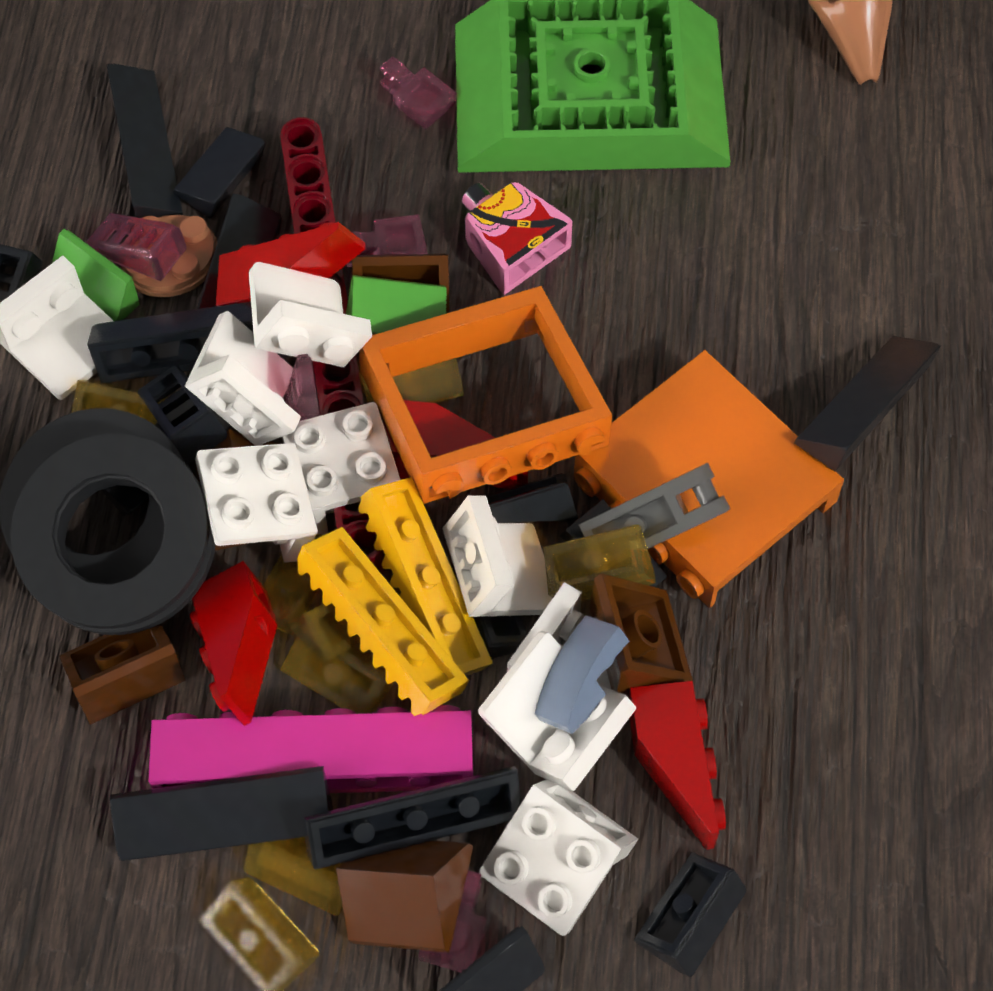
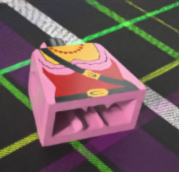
(513, 232)

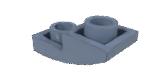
(571, 685)

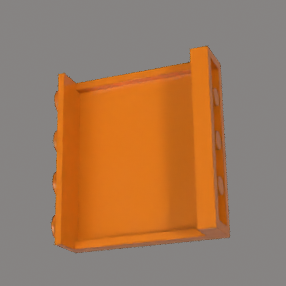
(756, 465)

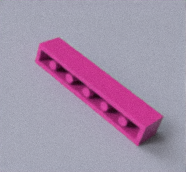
(357, 750)

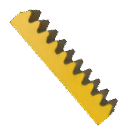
(423, 571)
(381, 621)

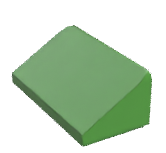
(99, 277)
(394, 302)

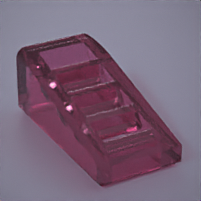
(152, 262)
(301, 389)

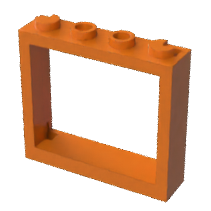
(466, 333)

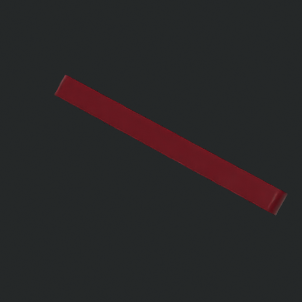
(310, 202)

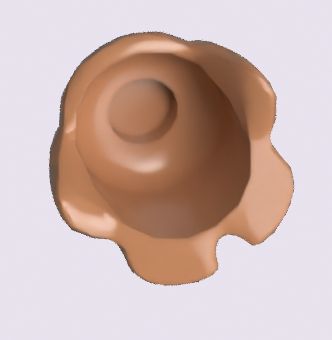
(858, 32)

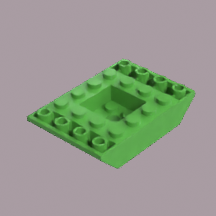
(536, 110)

